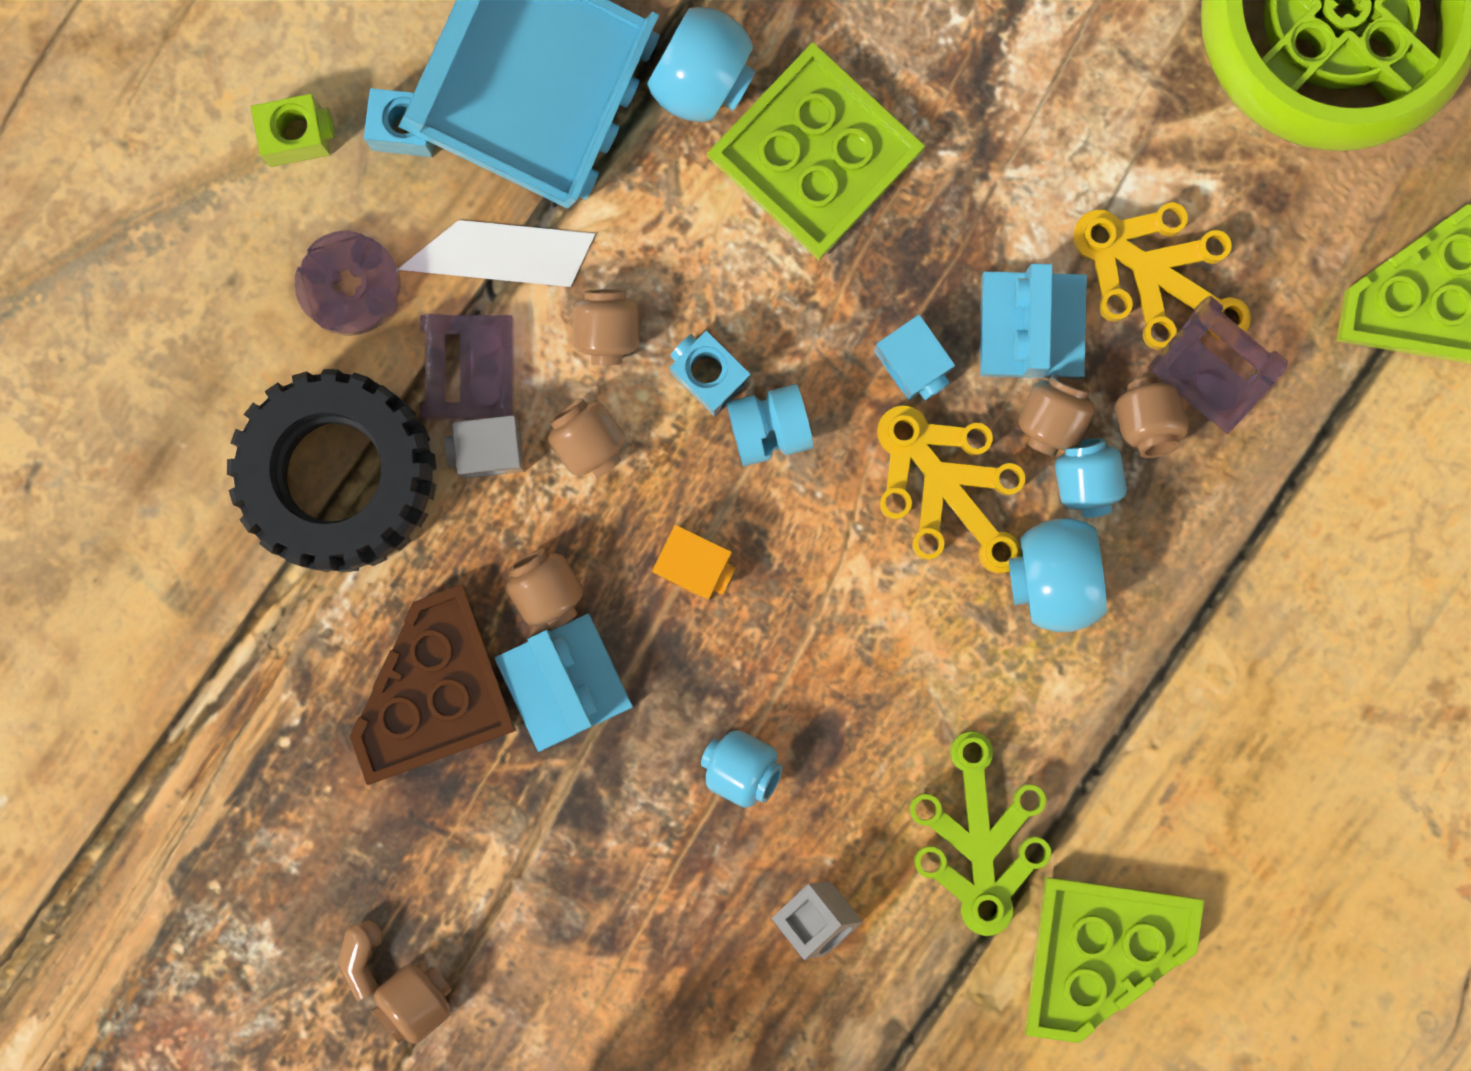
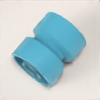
(770, 425)

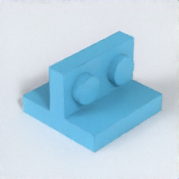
(1033, 324)
(563, 682)

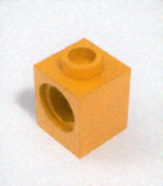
(694, 563)

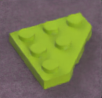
(1417, 297)
(1102, 952)

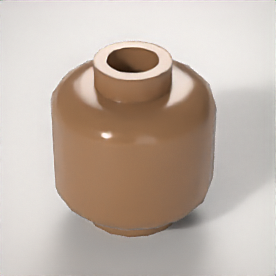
(606, 326)
(1056, 415)
(1151, 417)
(586, 438)
(544, 589)
(412, 1003)

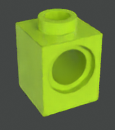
(272, 119)

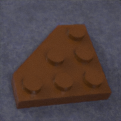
(432, 691)

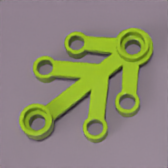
(981, 842)

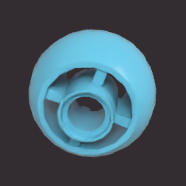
(703, 66)
(1060, 575)

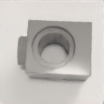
(485, 447)
(817, 920)

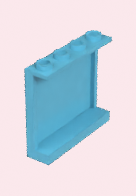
(531, 88)

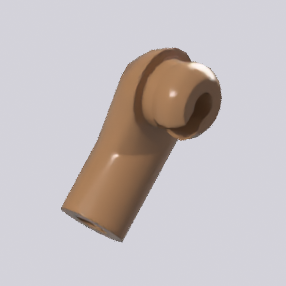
(355, 955)

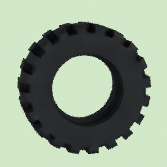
(264, 459)

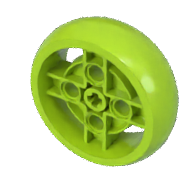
(1409, 78)

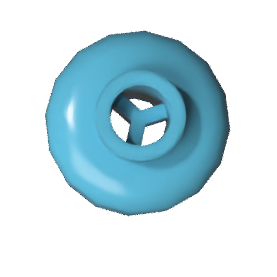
(1091, 477)
(741, 768)

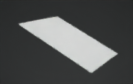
(504, 253)

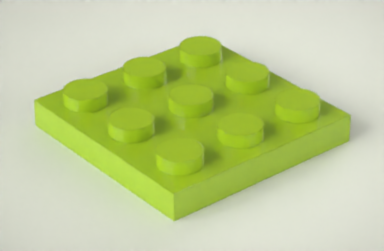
(815, 151)

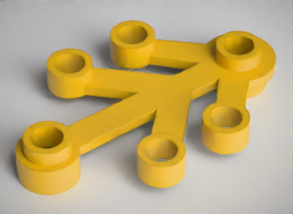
(1150, 268)
(943, 481)

